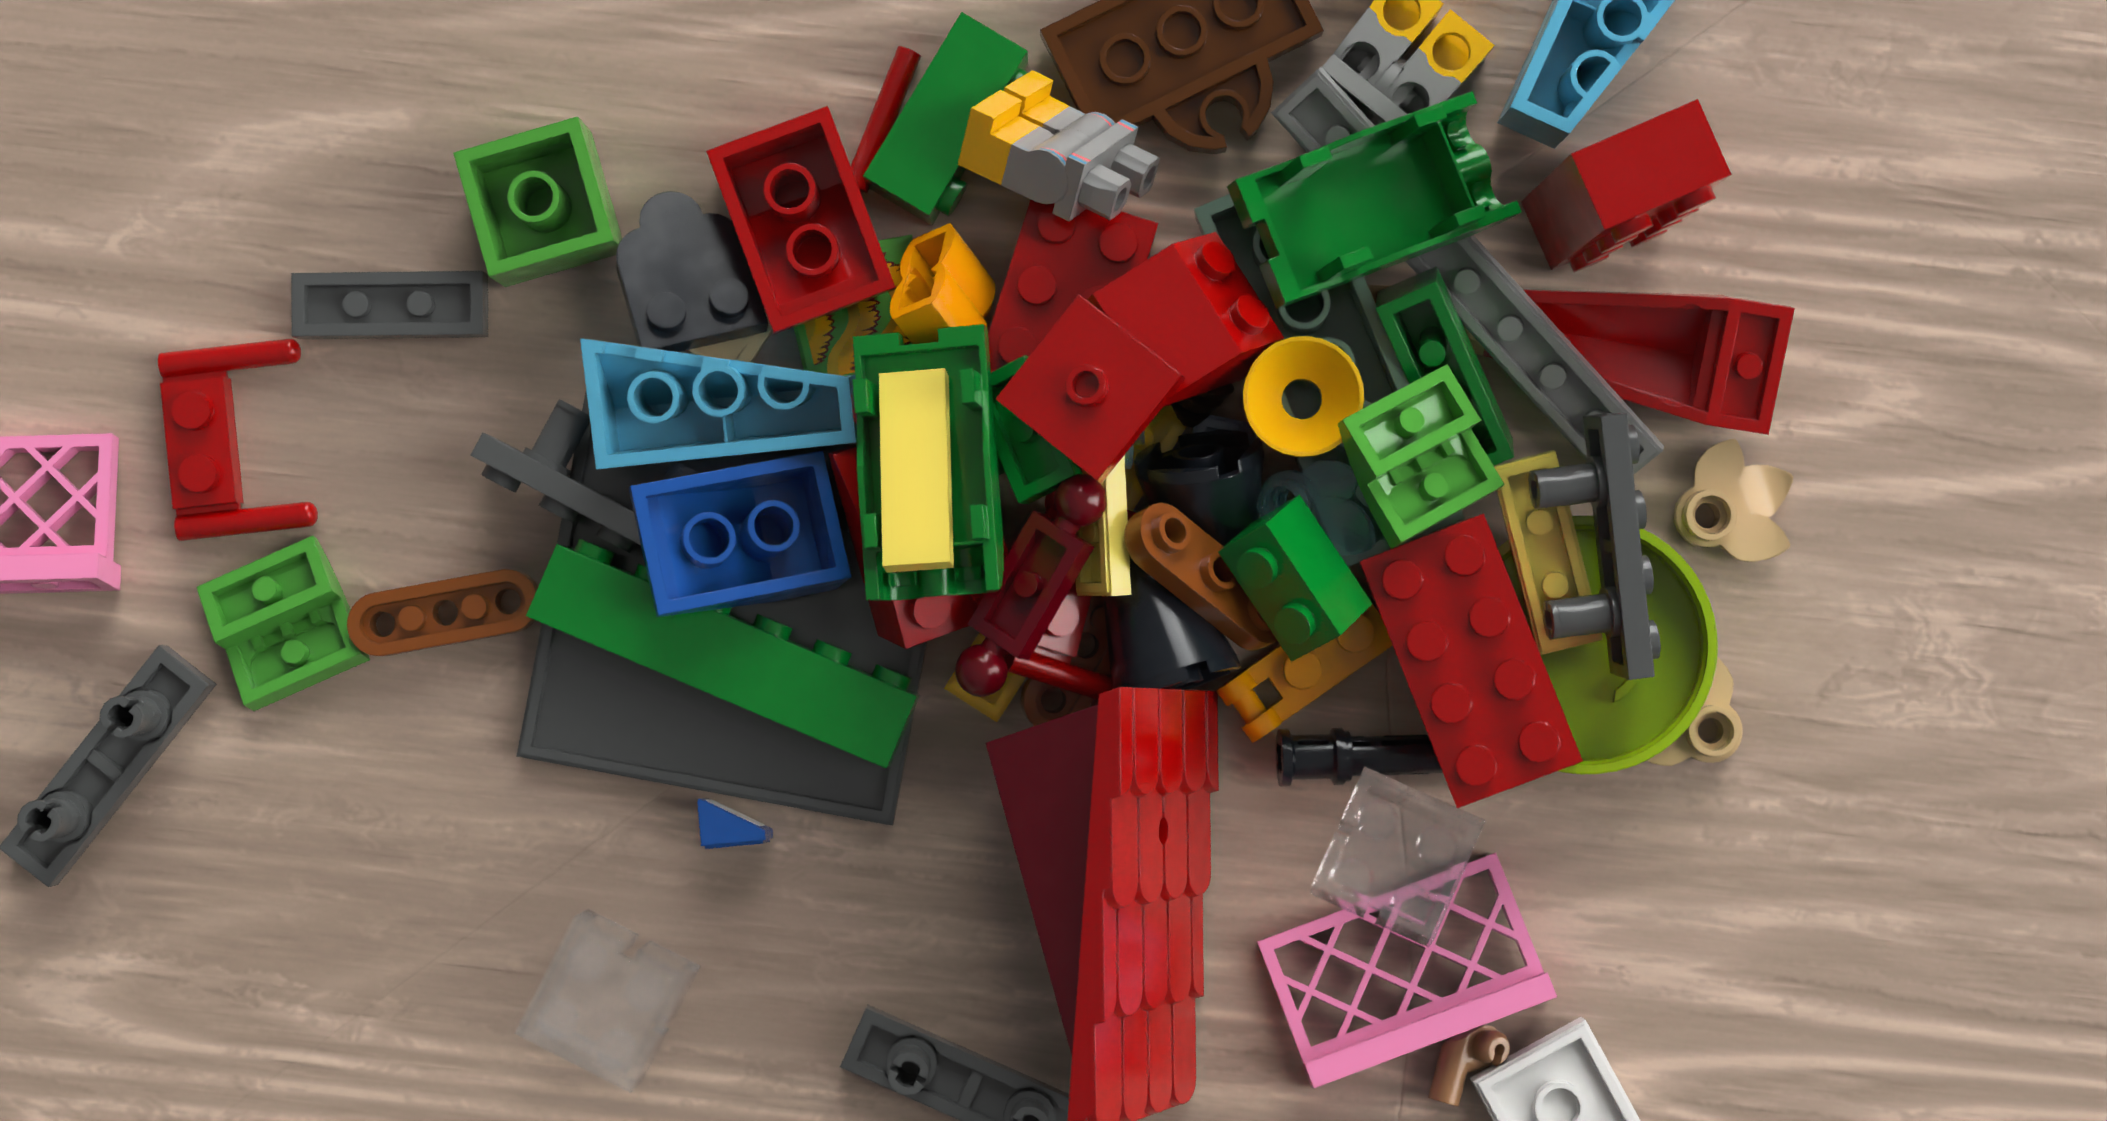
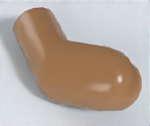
(1464, 1055)

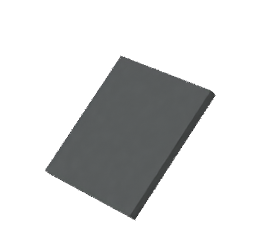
(640, 724)

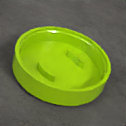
(1635, 719)

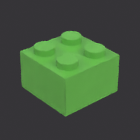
(539, 202)

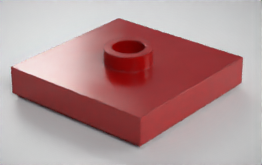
(1090, 388)

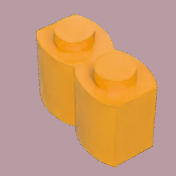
(940, 286)

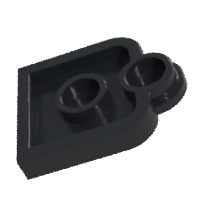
(687, 277)

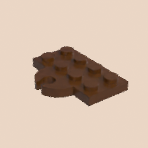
(1177, 60)

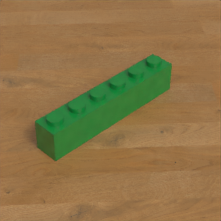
(726, 655)

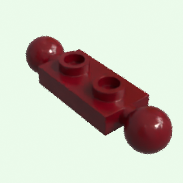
(1033, 587)

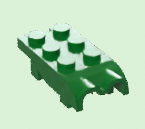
(1370, 201)
(974, 462)

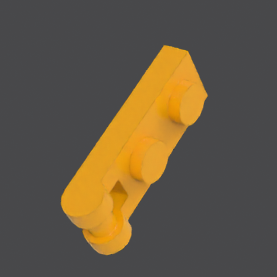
(1305, 677)

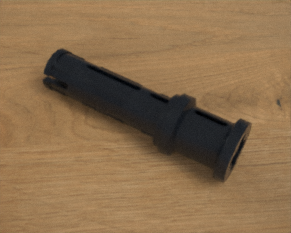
(1342, 756)

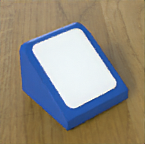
(728, 828)

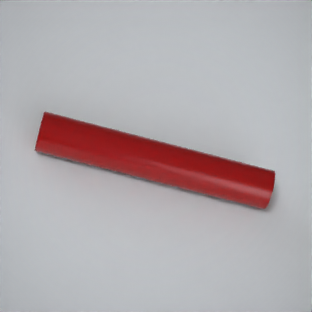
(885, 111)

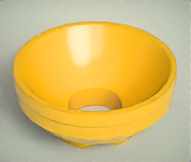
(1306, 360)

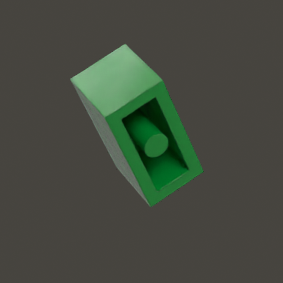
(1295, 578)

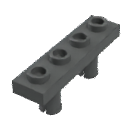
(546, 472)
(1624, 572)
(107, 765)
(947, 1074)

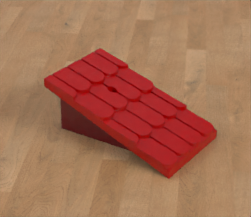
(1115, 871)

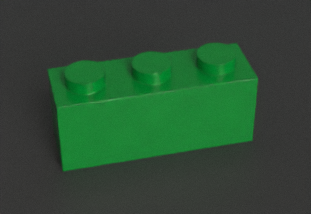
(922, 150)
(1429, 336)

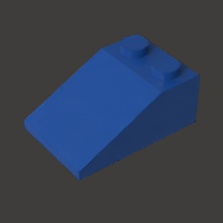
(740, 535)

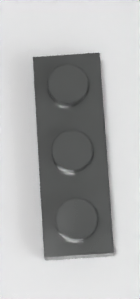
(389, 305)

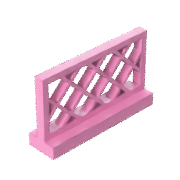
(62, 566)
(1420, 1025)

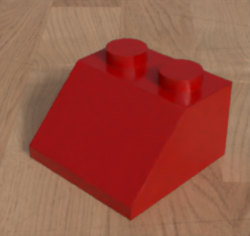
(1192, 313)

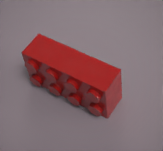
(1626, 188)
(1055, 265)
(1471, 661)

